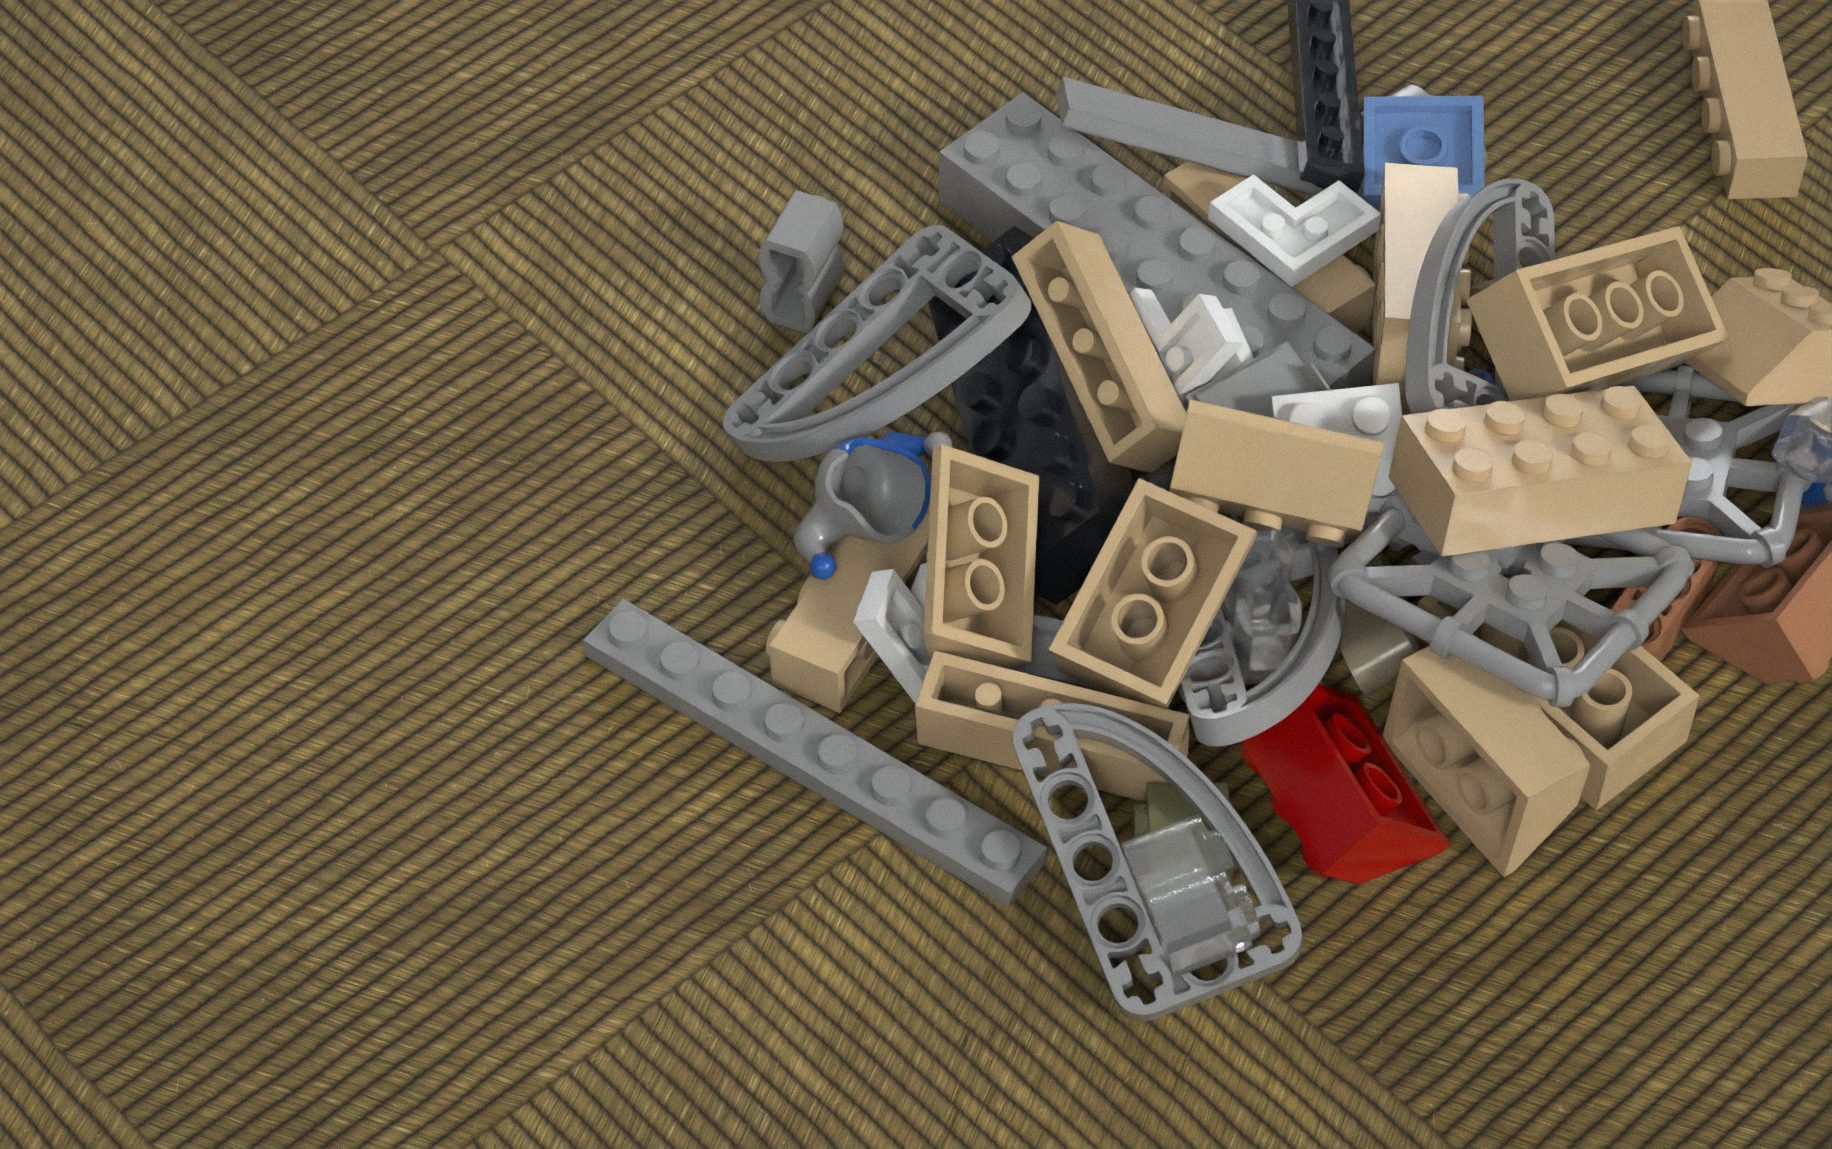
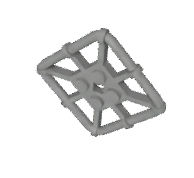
(1714, 468)
(1544, 589)

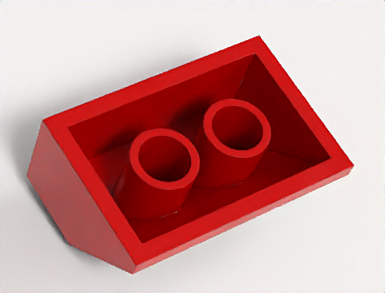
(1343, 790)

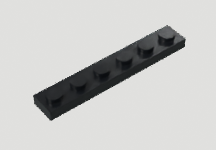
(1325, 93)

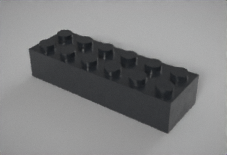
(1028, 417)

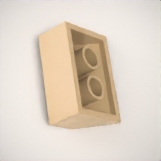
(1775, 342)
(1276, 472)
(980, 559)
(1150, 596)
(1484, 755)

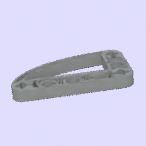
(1520, 228)
(938, 263)
(1289, 684)
(1118, 887)

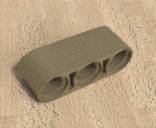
(1373, 645)

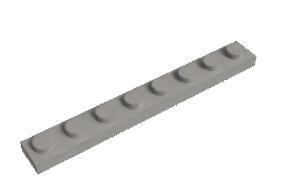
(816, 752)

